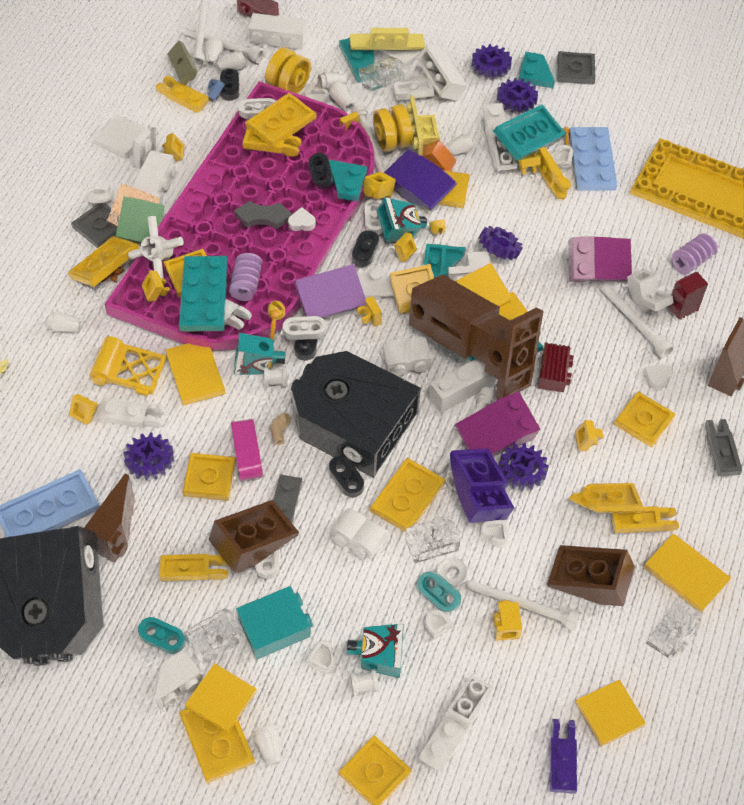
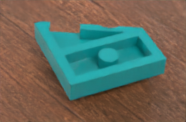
(536, 70)
(348, 179)
(443, 257)

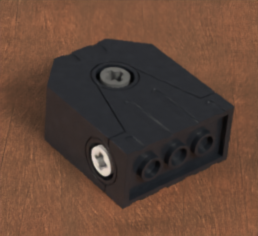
(353, 409)
(49, 595)

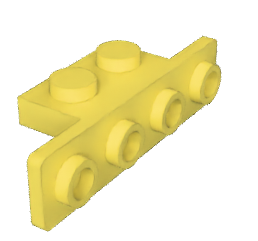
(387, 40)
(423, 127)

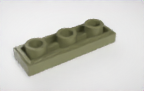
(182, 63)

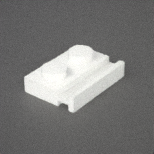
(143, 145)

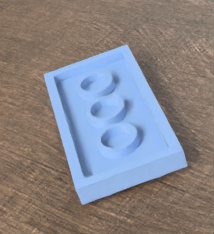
(592, 159)
(49, 506)

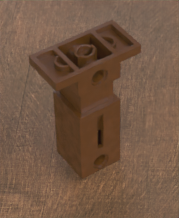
(476, 329)

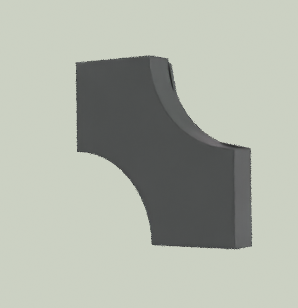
(253, 214)

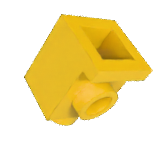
(379, 185)
(507, 621)

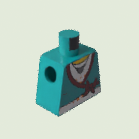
(398, 218)
(254, 354)
(379, 649)

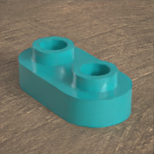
(440, 592)
(163, 635)

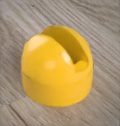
(437, 226)
(274, 305)

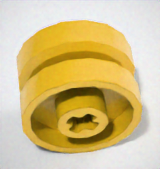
(288, 70)
(392, 128)

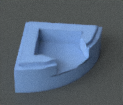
(215, 88)

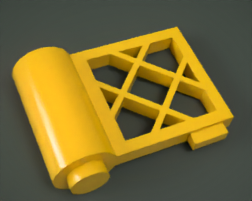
(110, 361)

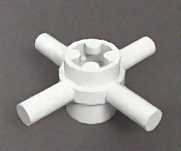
(156, 247)

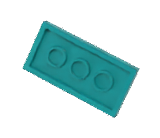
(529, 132)
(203, 293)

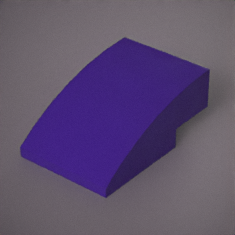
(420, 180)
(480, 485)

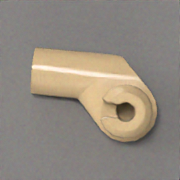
(277, 427)

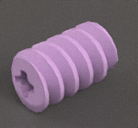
(694, 253)
(245, 276)

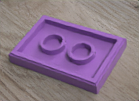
(330, 292)

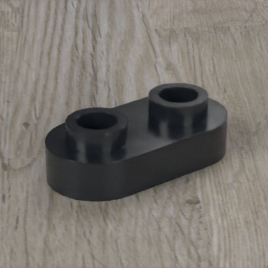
(231, 89)
(321, 170)
(363, 252)
(305, 353)
(348, 477)

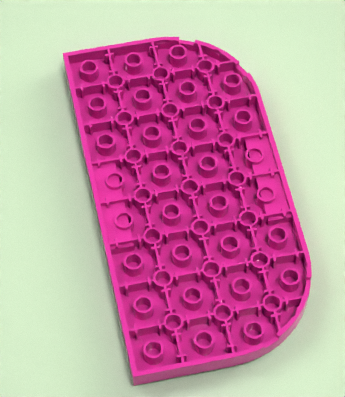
(207, 221)

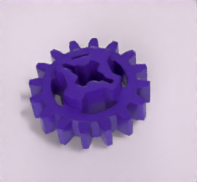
(491, 61)
(517, 95)
(500, 242)
(150, 453)
(524, 464)

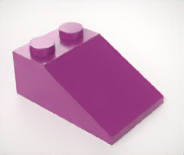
(599, 259)
(499, 425)

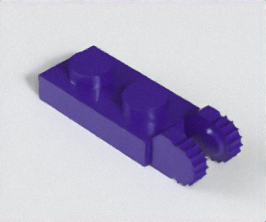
(563, 759)

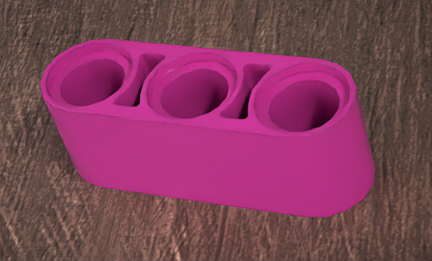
(246, 449)

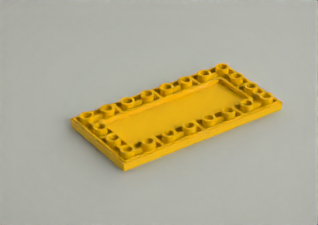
(693, 186)

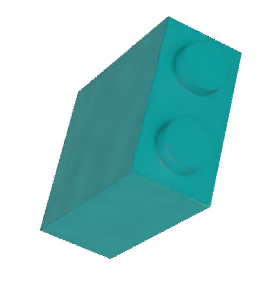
(274, 622)

